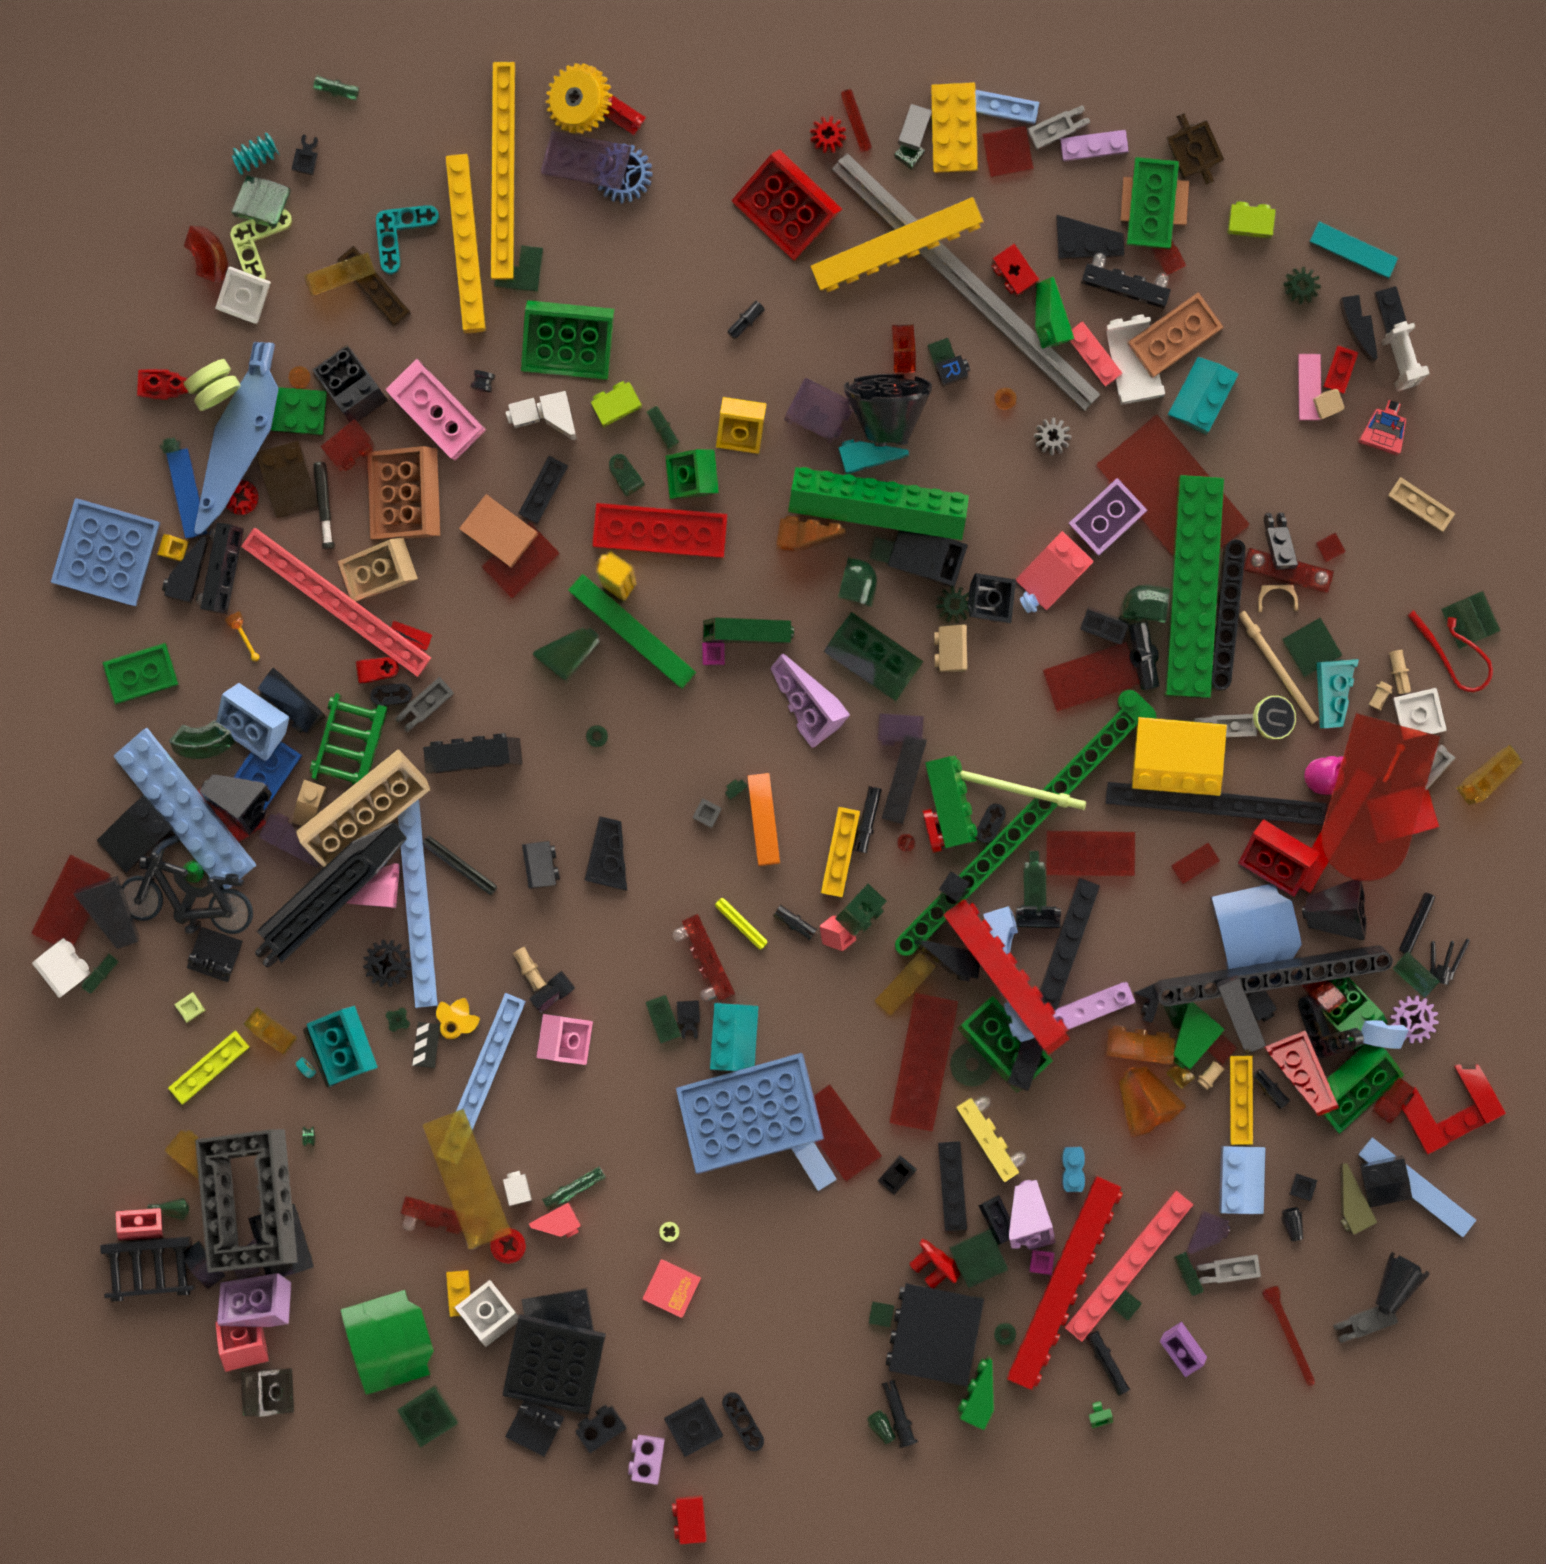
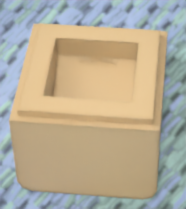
(1328, 403)

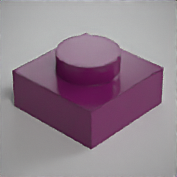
(713, 653)
(1041, 1262)

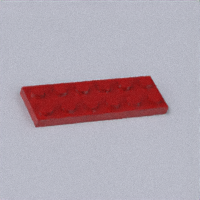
(659, 530)

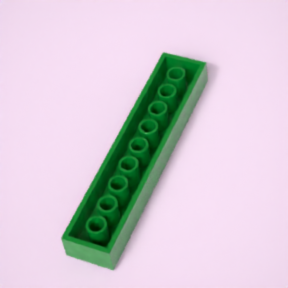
(1194, 586)

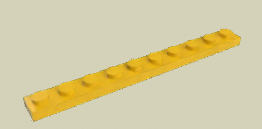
(503, 171)

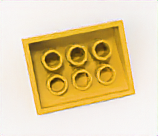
(1179, 756)

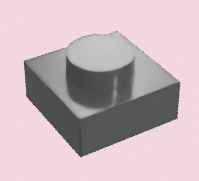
(707, 813)

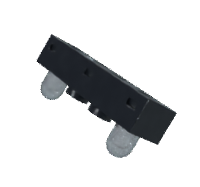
(1126, 286)
(221, 568)

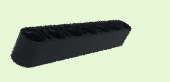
(1228, 604)

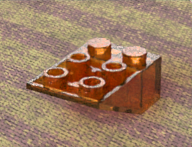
(800, 536)

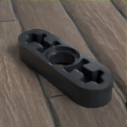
(740, 1403)

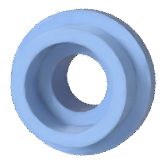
(1029, 602)

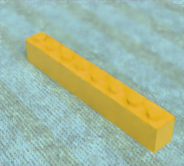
(465, 243)
(896, 244)
(616, 576)

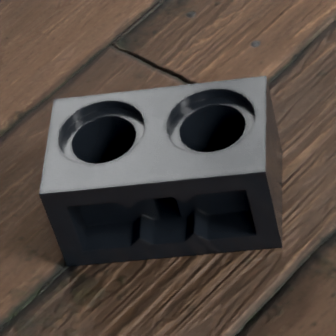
(604, 1433)

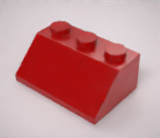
(1278, 858)

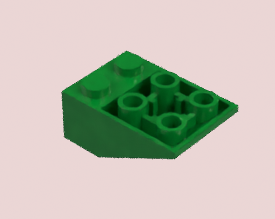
(1354, 1010)
(980, 1400)

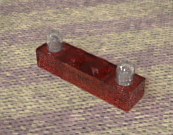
(1304, 575)
(704, 950)
(431, 1213)

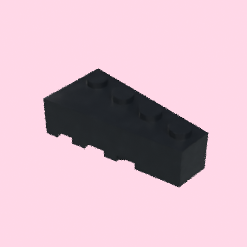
(472, 754)

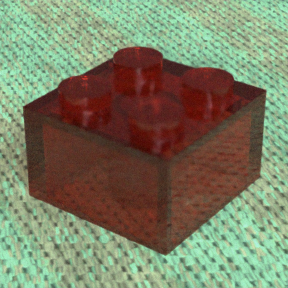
(348, 446)

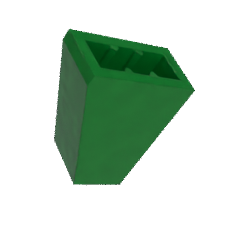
(1194, 1036)

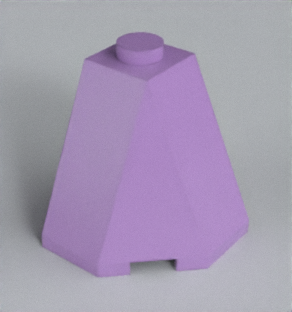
(1029, 1218)

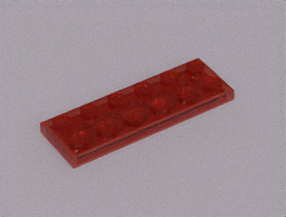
(923, 1062)

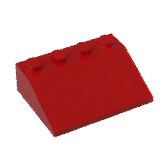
(786, 204)

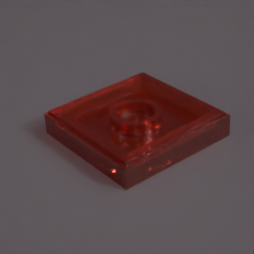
(1007, 151)

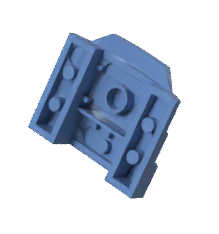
(1256, 926)

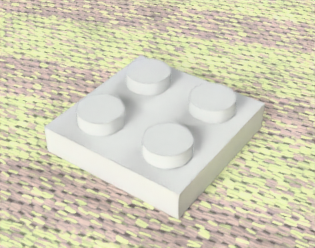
(243, 295)
(1420, 711)

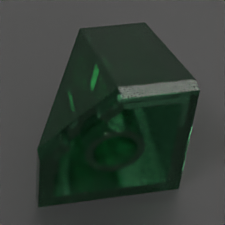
(568, 653)

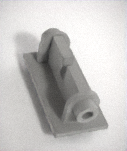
(1441, 762)

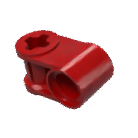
(372, 669)

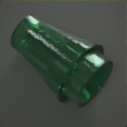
(881, 1426)

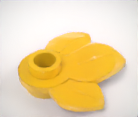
(458, 1016)

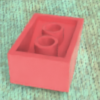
(1054, 570)

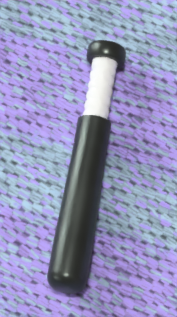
(322, 491)

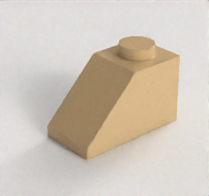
(308, 802)

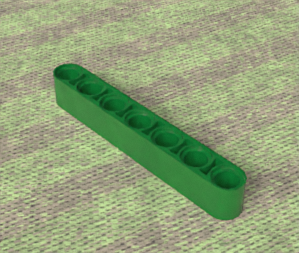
(632, 631)

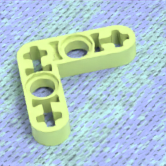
(248, 242)

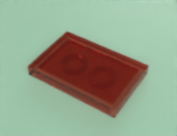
(526, 568)

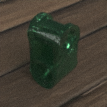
(628, 477)

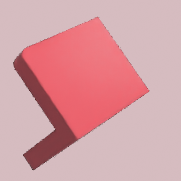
(835, 935)

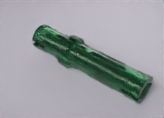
(565, 1193)

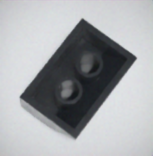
(290, 701)
(303, 1255)

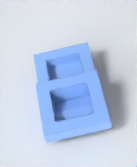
(1381, 1035)

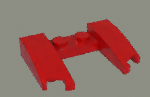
(1436, 1135)

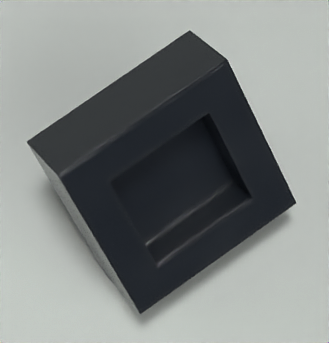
(1303, 1187)

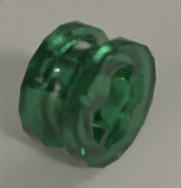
(308, 1136)

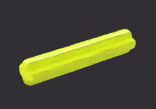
(743, 925)

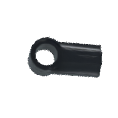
(556, 989)

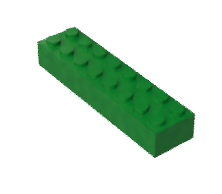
(878, 503)

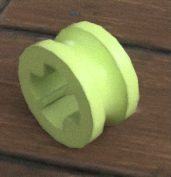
(669, 1238)

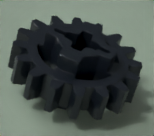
(384, 973)

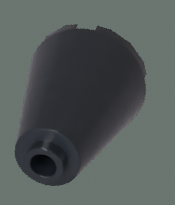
(1398, 1283)

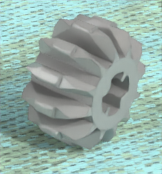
(1060, 436)

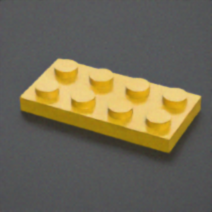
(954, 127)

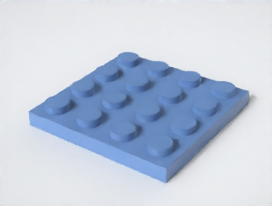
(105, 552)

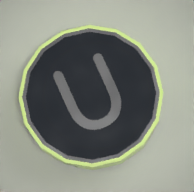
(1274, 717)

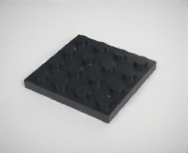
(554, 1364)

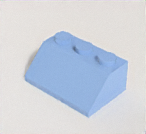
(252, 720)
(1242, 1180)

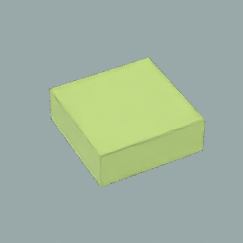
(190, 1007)

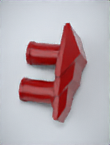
(160, 384)
(945, 1265)

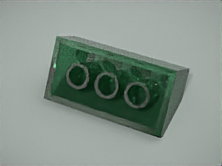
(873, 656)

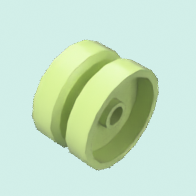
(212, 384)

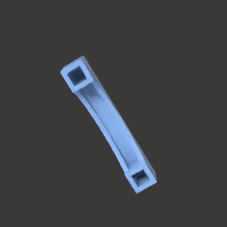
(1005, 927)

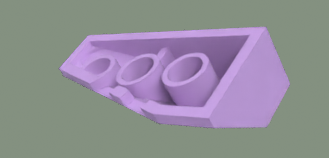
(814, 706)

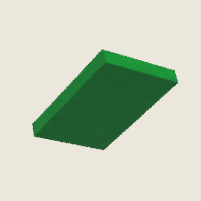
(140, 673)

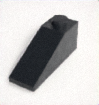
(185, 576)
(952, 959)

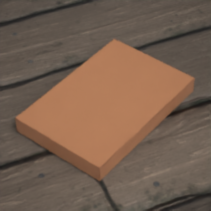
(1181, 201)
(498, 531)

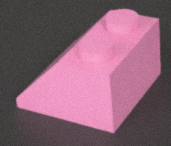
(564, 1039)

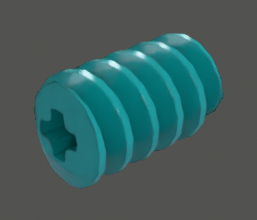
(254, 153)

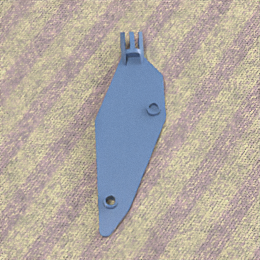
(238, 435)

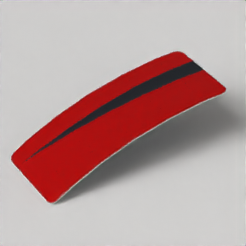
(417, 637)

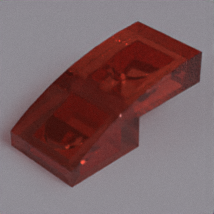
(1169, 259)
(1325, 994)

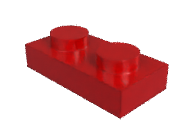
(1340, 369)

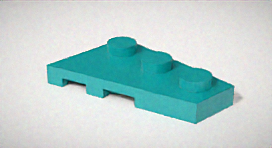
(1333, 689)

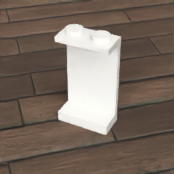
(1135, 382)

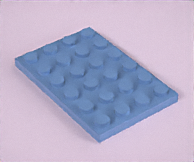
(749, 1113)

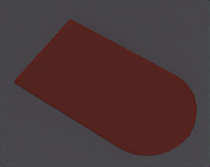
(1377, 798)

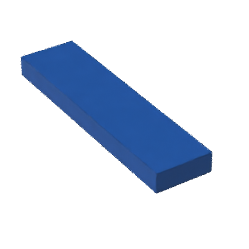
(185, 490)

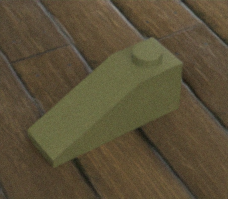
(1354, 1206)

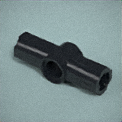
(1144, 655)

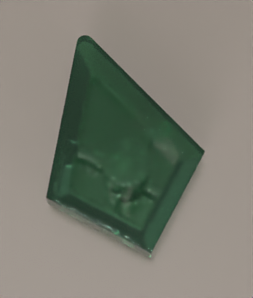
(1176, 1014)

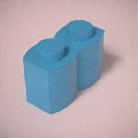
(1073, 1162)

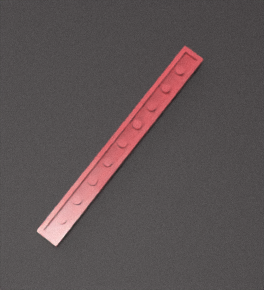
(336, 602)

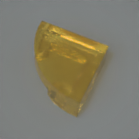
(1180, 1076)

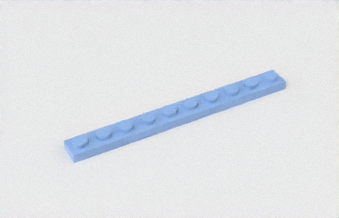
(417, 908)

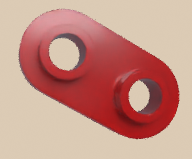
(931, 820)

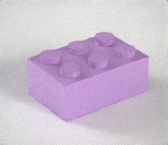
(1107, 517)

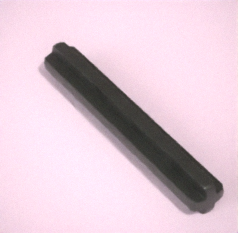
(459, 865)

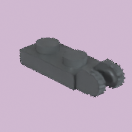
(426, 703)
(1365, 1323)

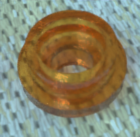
(1010, 393)

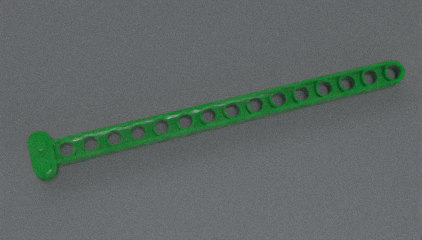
(1131, 707)

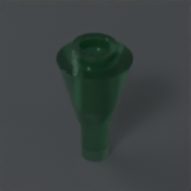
(176, 1208)

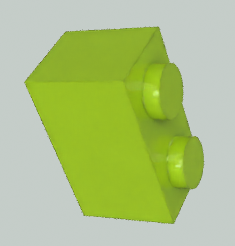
(1251, 220)
(616, 403)

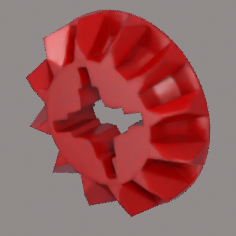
(243, 507)
(510, 1256)

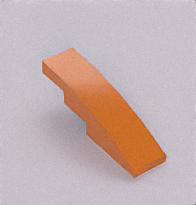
(763, 819)

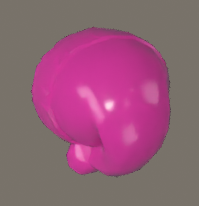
(1323, 774)

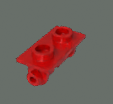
(624, 115)

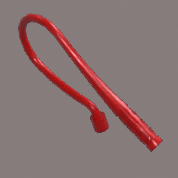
(1451, 623)

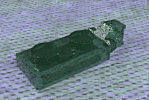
(1034, 881)

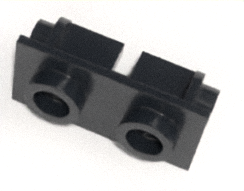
(1029, 917)

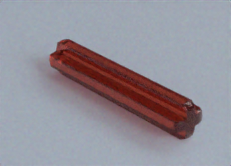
(856, 120)

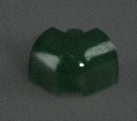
(858, 583)
(1145, 603)

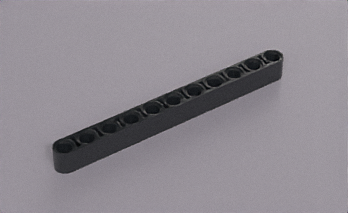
(1282, 979)

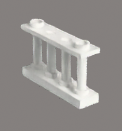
(1410, 371)

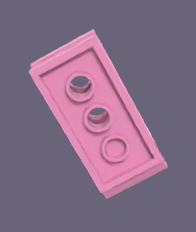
(421, 395)

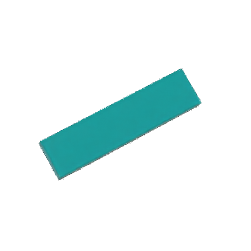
(1353, 250)

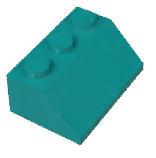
(1203, 394)
(734, 1037)
(342, 1045)

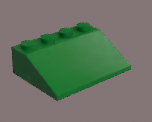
(567, 339)

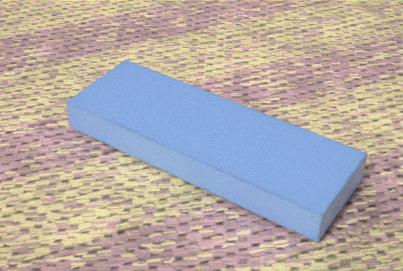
(1006, 107)

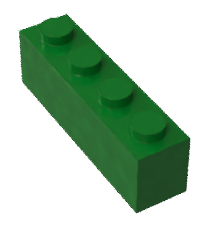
(951, 801)

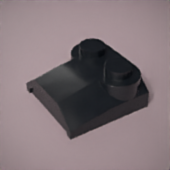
(991, 598)

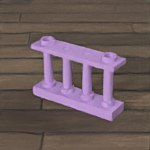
(1095, 1005)

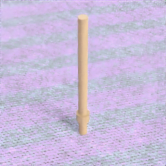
(1254, 632)

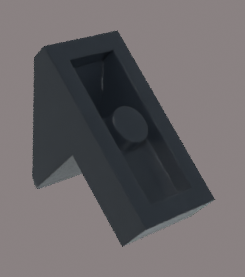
(1148, 1009)

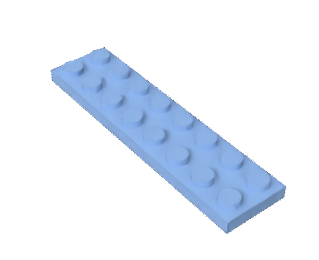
(183, 807)

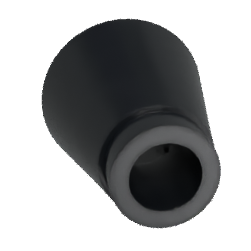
(1293, 1223)

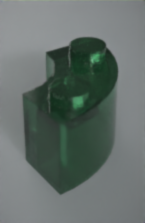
(202, 741)

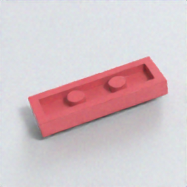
(1094, 354)

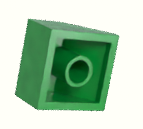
(692, 473)

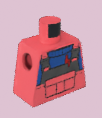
(1385, 429)

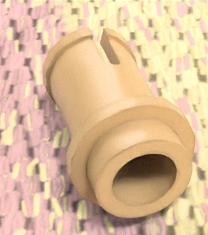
(1380, 695)
(1210, 1075)

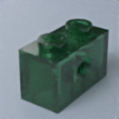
(861, 909)

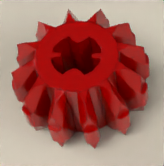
(833, 140)

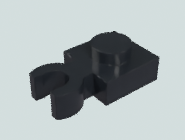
(304, 158)
(688, 1014)

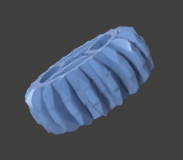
(632, 171)

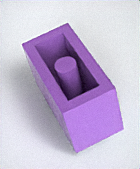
(1183, 1349)

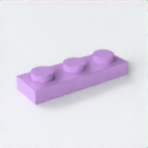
(1094, 145)

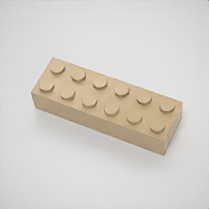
(364, 807)

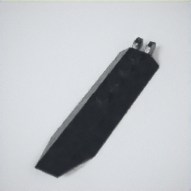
(327, 893)

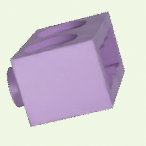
(653, 1459)

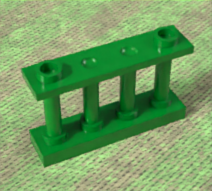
(370, 737)

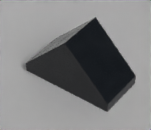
(897, 1174)
(197, 1263)

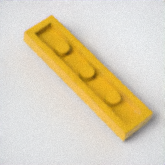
(840, 852)
(1241, 1100)

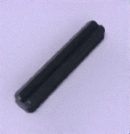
(1417, 923)

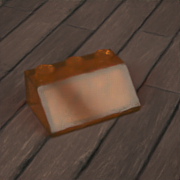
(1139, 1045)

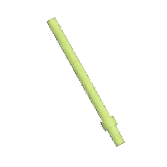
(1063, 799)

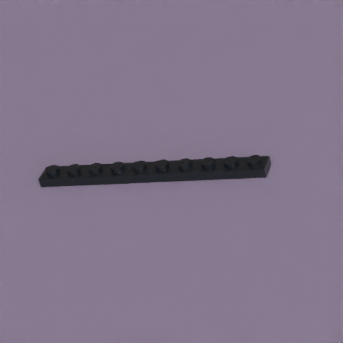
(1224, 805)
(1056, 976)

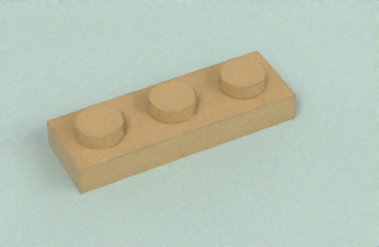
(1421, 504)

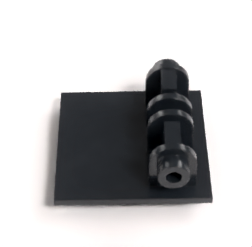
(214, 954)
(534, 1427)

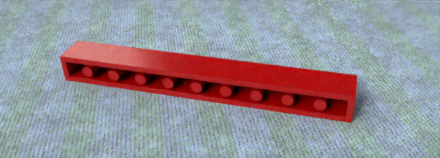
(1064, 1282)

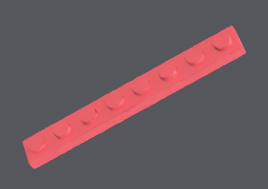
(1128, 1266)

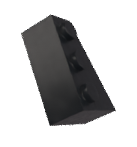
(110, 910)

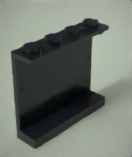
(935, 1334)

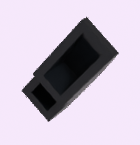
(1359, 326)

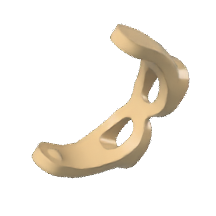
(1289, 588)

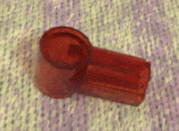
(1390, 1105)

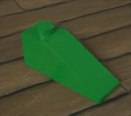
(1051, 318)

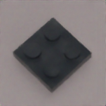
(693, 1426)

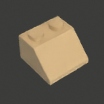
(952, 648)

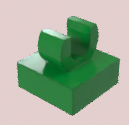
(1100, 1417)

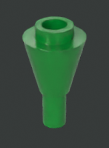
(195, 871)

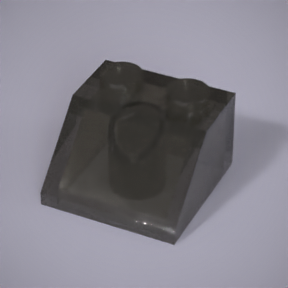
(267, 1392)

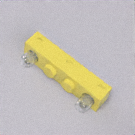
(984, 1134)

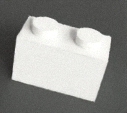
(557, 413)
(61, 967)
(487, 1313)

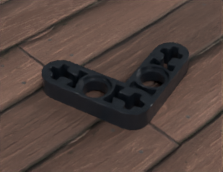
(1327, 1040)

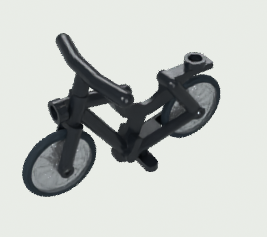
(227, 909)

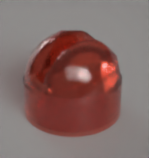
(902, 840)

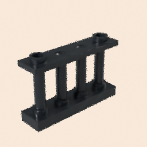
(135, 1250)

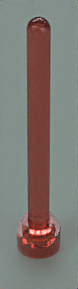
(1273, 1296)

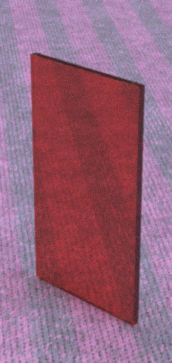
(1150, 469)

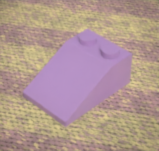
(255, 1302)

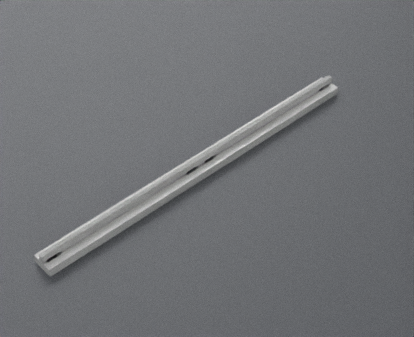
(986, 301)

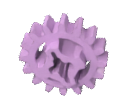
(1419, 1009)

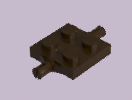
(1195, 148)

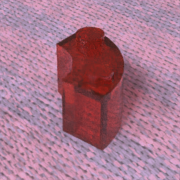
(208, 253)

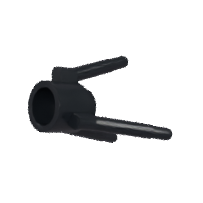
(1443, 972)

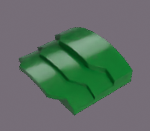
(388, 1341)

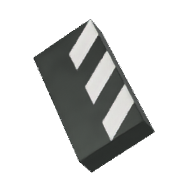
(426, 1044)

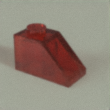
(903, 348)

